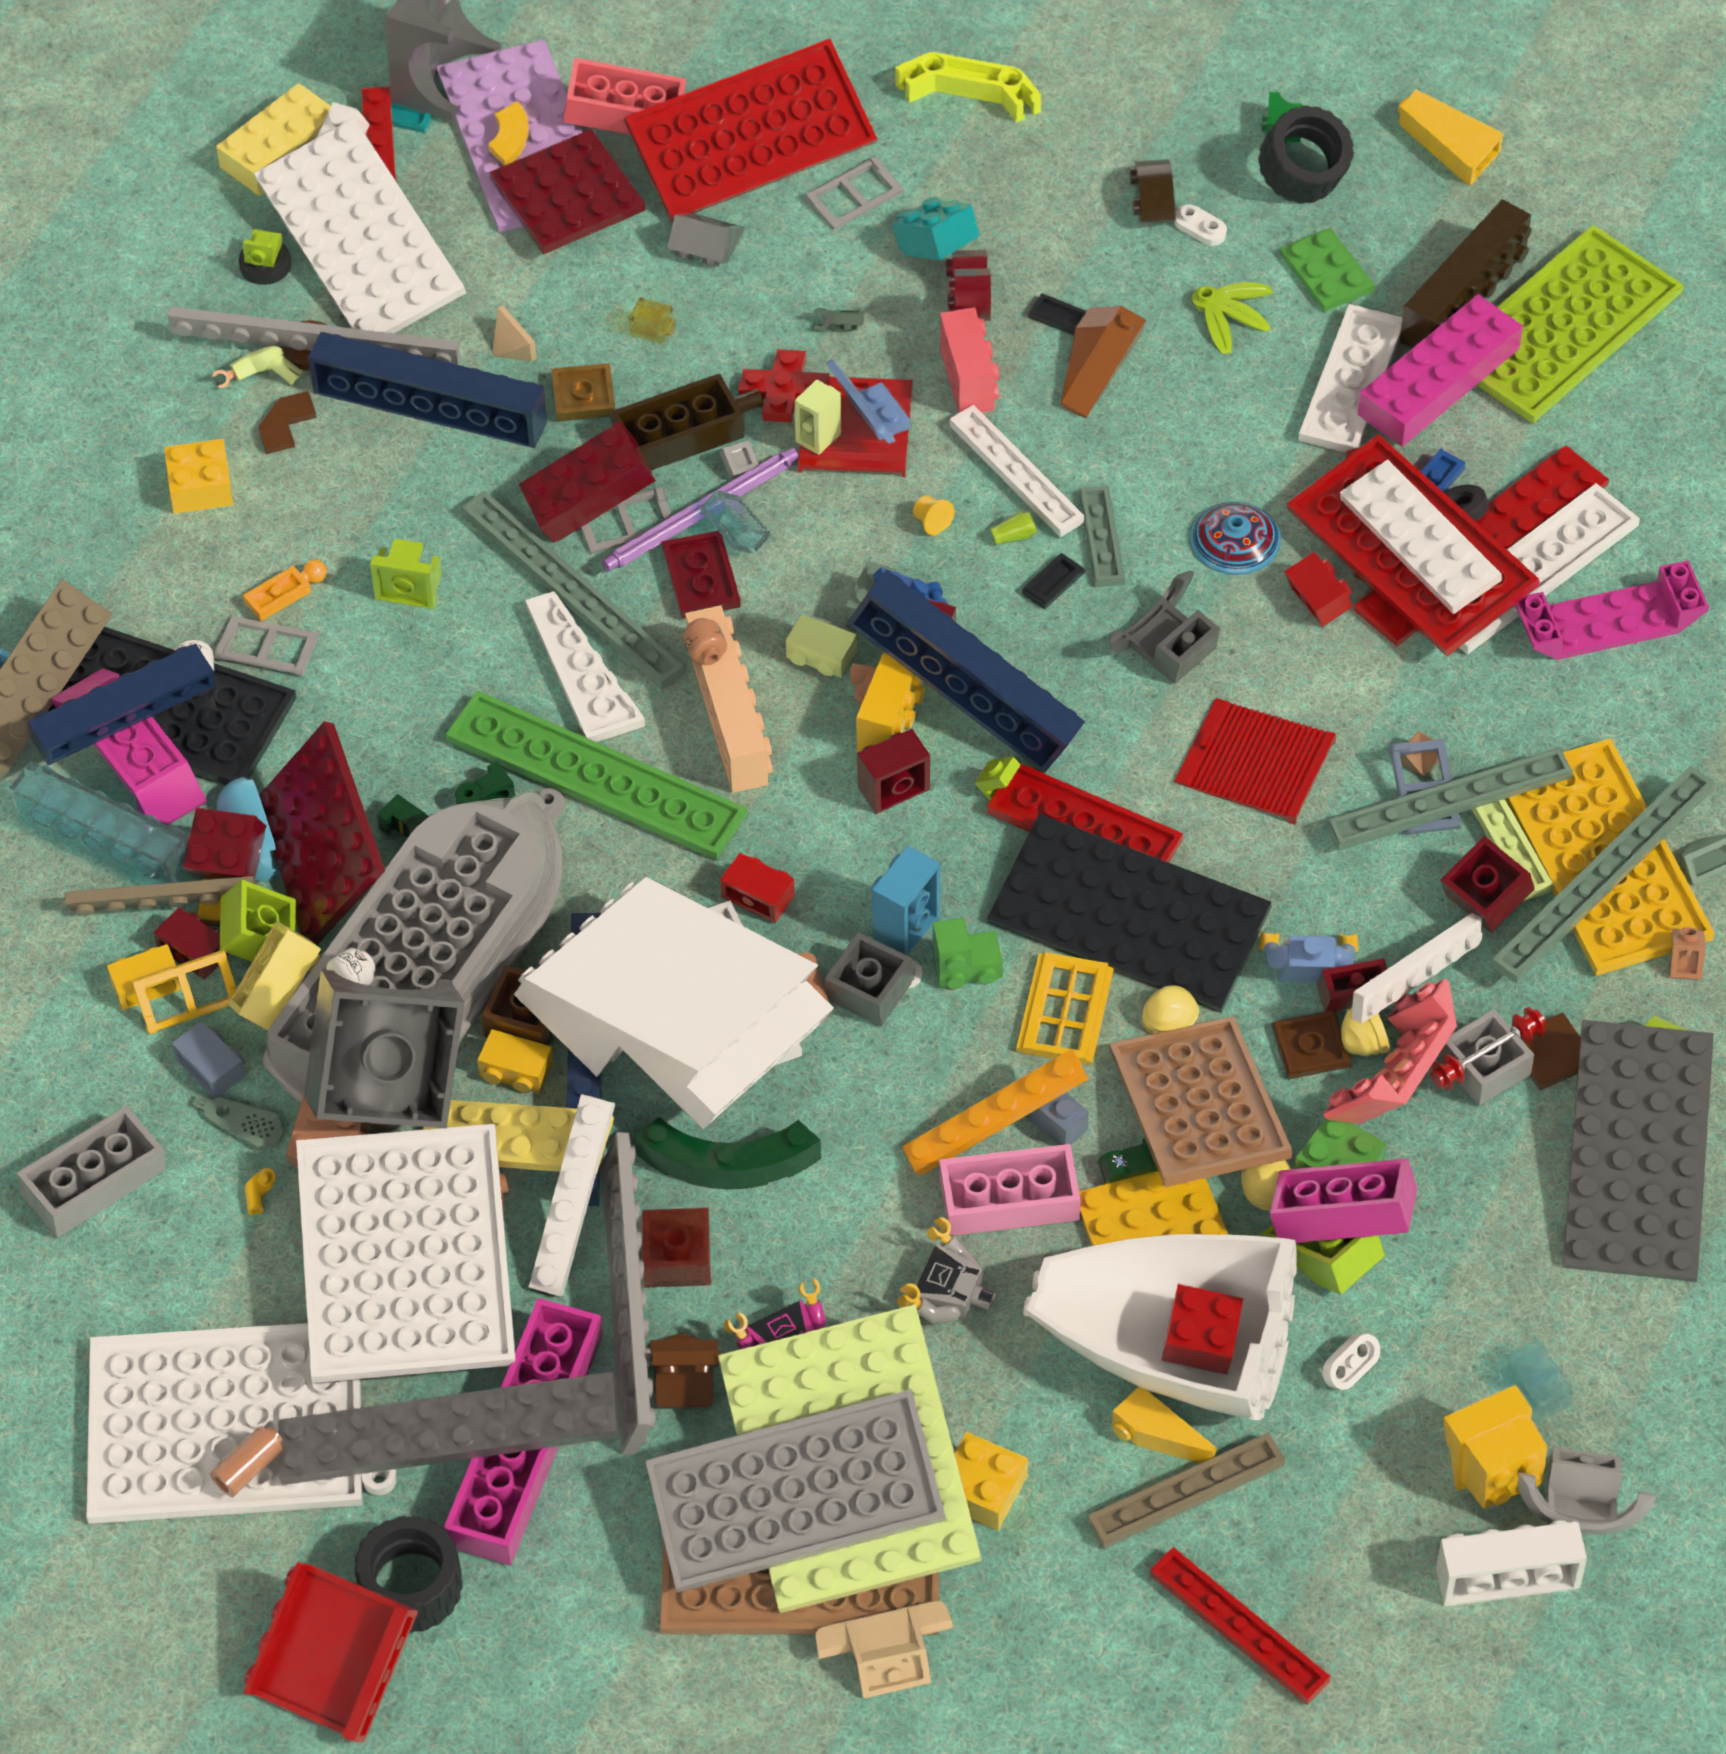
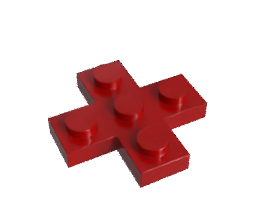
(781, 384)

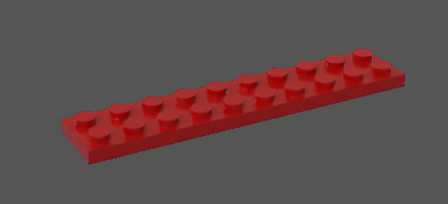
(1508, 520)

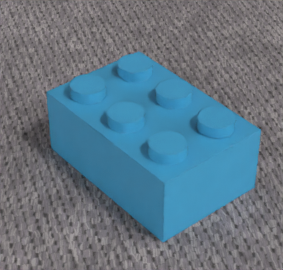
(906, 900)

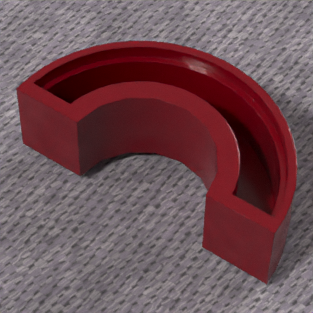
(969, 282)

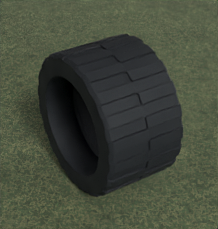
(1321, 129)
(413, 1536)

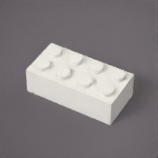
(1511, 1563)

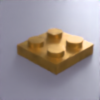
(583, 391)

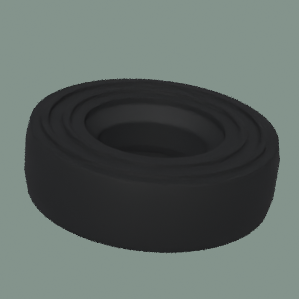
(268, 275)
(1470, 494)

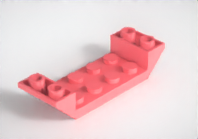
(1425, 1024)

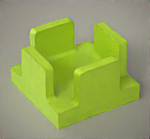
(403, 578)

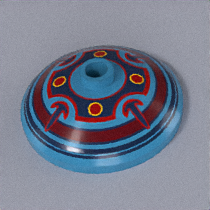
(1233, 548)

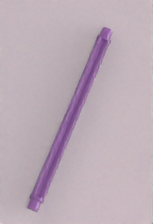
(692, 514)

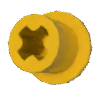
(933, 514)

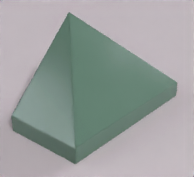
(1705, 858)

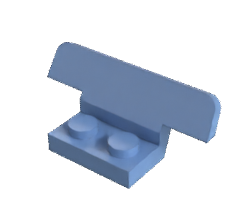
(874, 405)

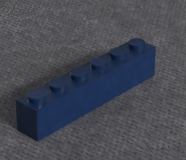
(121, 703)

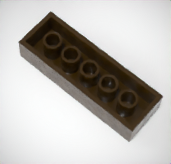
(1470, 270)

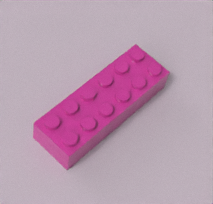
(1439, 370)

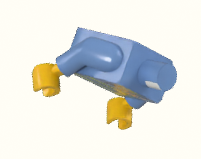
(1306, 956)

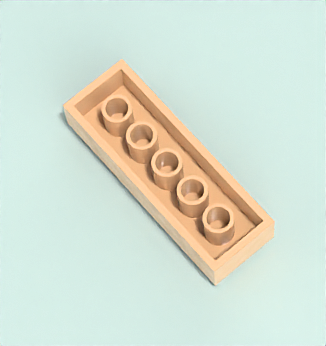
(732, 710)

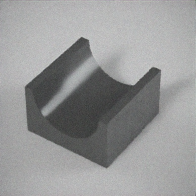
(383, 1053)

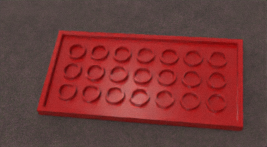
(750, 129)
(1357, 546)

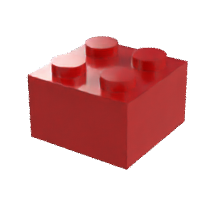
(1202, 1329)

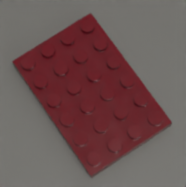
(321, 834)

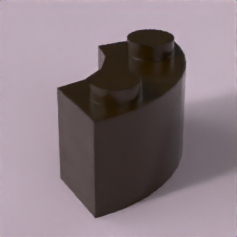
(1154, 190)

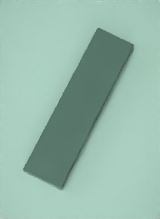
(1101, 536)

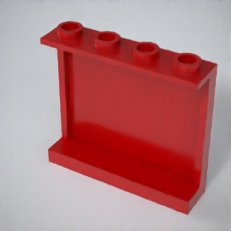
(330, 1650)

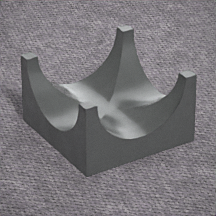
(419, 40)

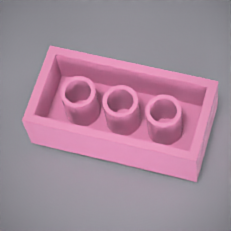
(1009, 1189)

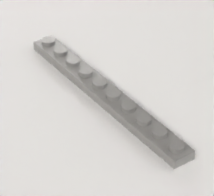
(297, 334)

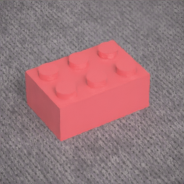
(968, 360)

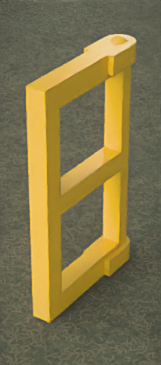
(179, 971)

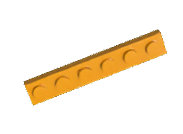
(995, 1112)

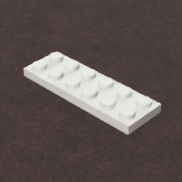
(1356, 359)
(1420, 536)

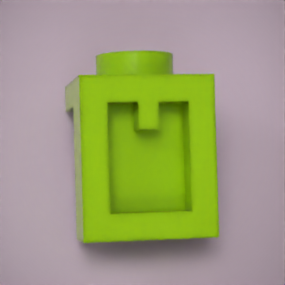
(262, 247)

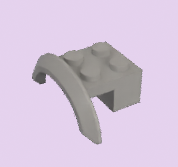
(1583, 1490)

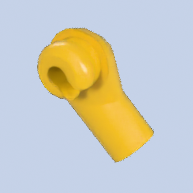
(257, 1188)

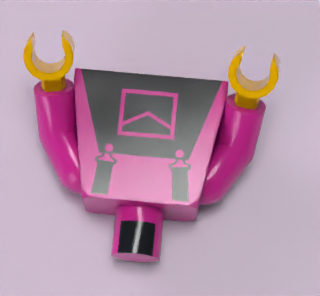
(782, 1324)

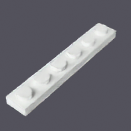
(1017, 471)
(1416, 968)
(571, 1195)

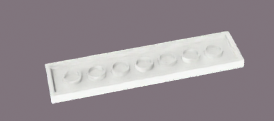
(1565, 546)

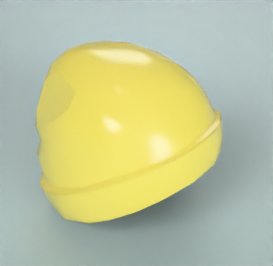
(1169, 1009)
(1364, 1038)
(1260, 1183)

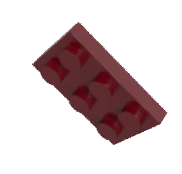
(701, 572)

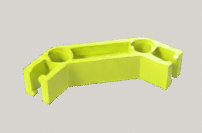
(968, 79)

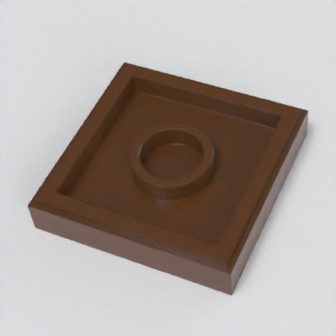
(1310, 1044)
(1555, 1052)

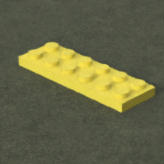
(524, 1133)

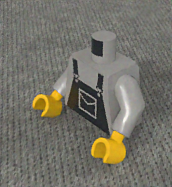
(948, 1282)

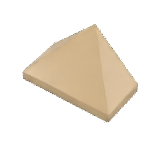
(511, 339)

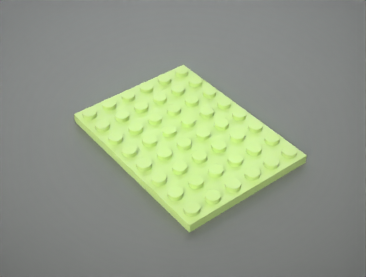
(837, 1370)

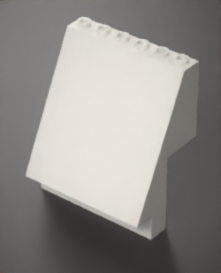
(679, 993)

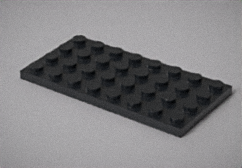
(216, 731)
(1129, 911)

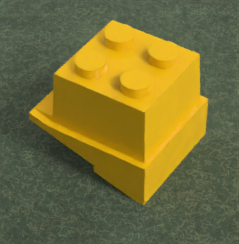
(1493, 1444)

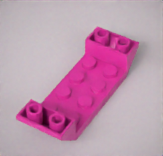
(1614, 616)
(144, 761)

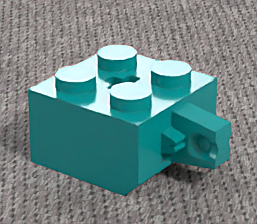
(935, 228)

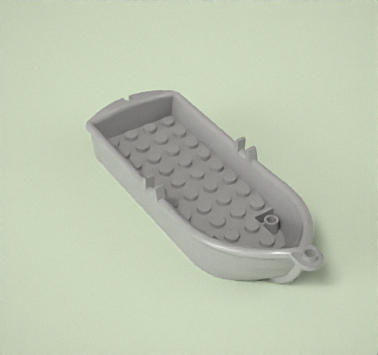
(448, 907)

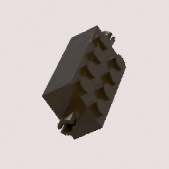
(687, 420)

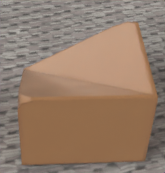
(1420, 762)

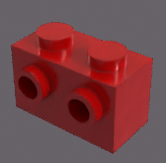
(1319, 589)
(757, 887)

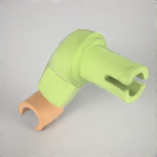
(259, 361)

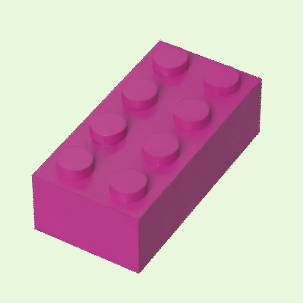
(1344, 1201)

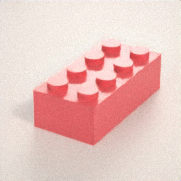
(606, 93)

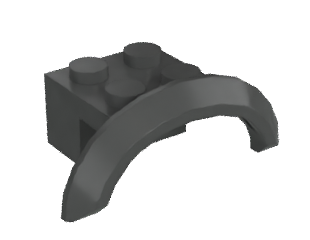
(1169, 637)

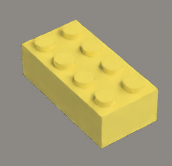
(272, 134)

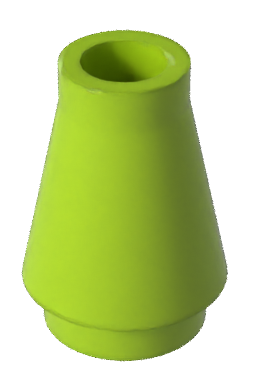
(1015, 528)

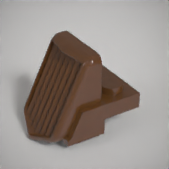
(684, 1371)

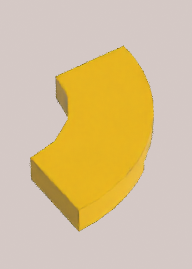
(512, 133)

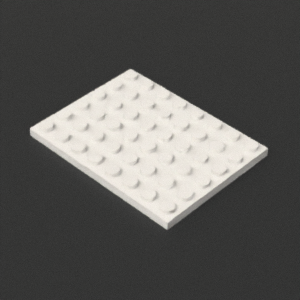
(404, 1253)
(183, 1402)

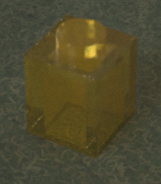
(652, 321)

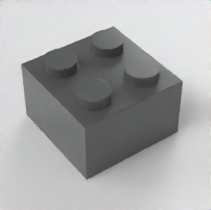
(869, 979)

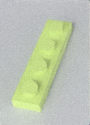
(1505, 832)

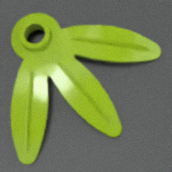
(1223, 300)

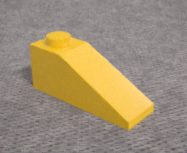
(1158, 1428)

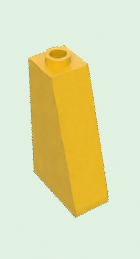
(1450, 135)

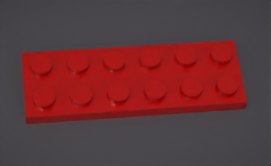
(1038, 793)

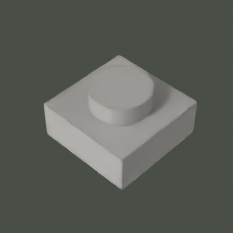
(738, 459)

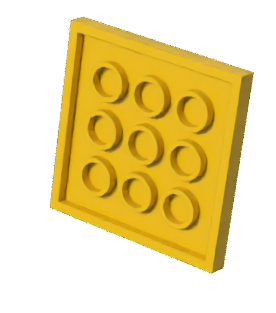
(1148, 1209)

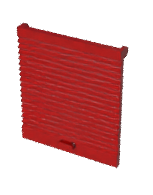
(858, 445)
(1255, 759)

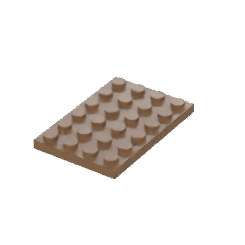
(1200, 1101)

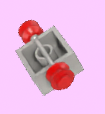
(1489, 1054)

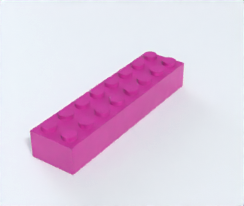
(504, 1488)

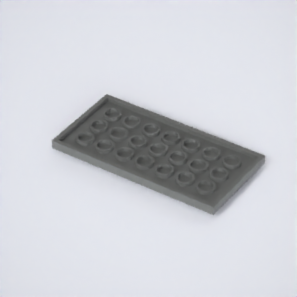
(1638, 1151)

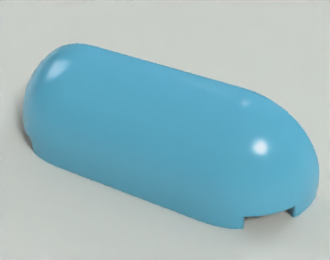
(243, 798)

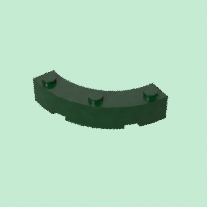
(728, 1164)

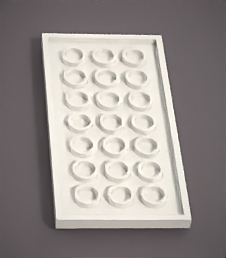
(359, 231)

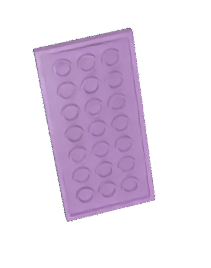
(493, 82)

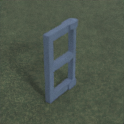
(1403, 789)

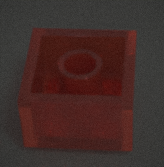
(676, 1247)

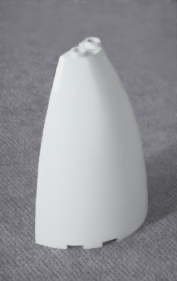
(1118, 1302)

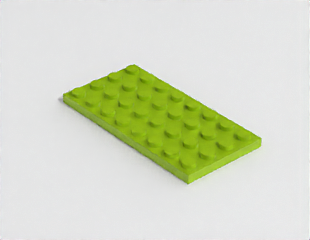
(1575, 319)

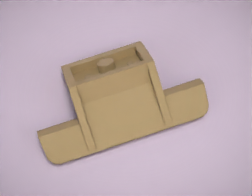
(887, 1646)

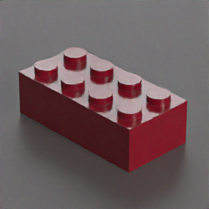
(587, 482)

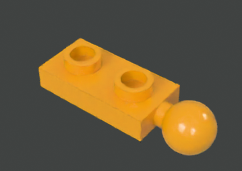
(284, 589)

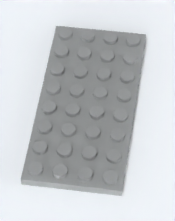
(795, 1490)

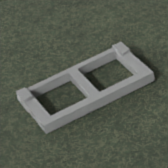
(873, 163)
(657, 493)
(222, 651)

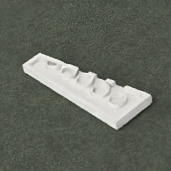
(588, 685)

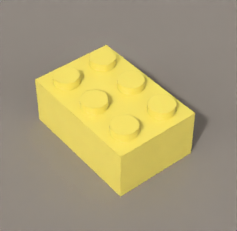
(274, 975)

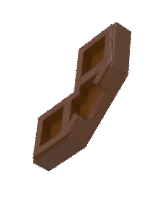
(288, 410)

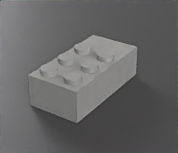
(91, 1171)

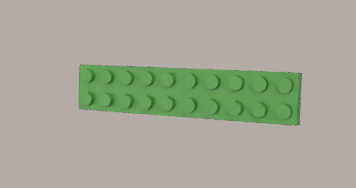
(597, 775)

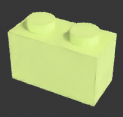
(818, 417)
(821, 646)

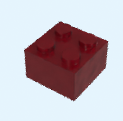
(893, 771)
(223, 845)
(1487, 883)

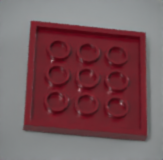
(567, 191)

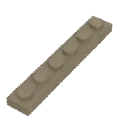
(148, 896)
(1186, 1490)

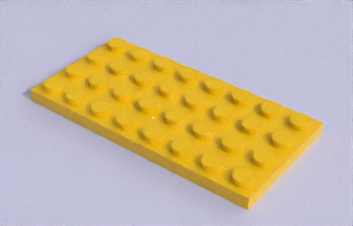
(1573, 825)

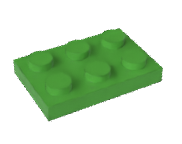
(1327, 269)

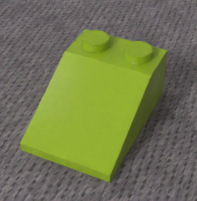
(1336, 1262)

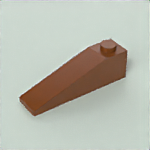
(1097, 353)

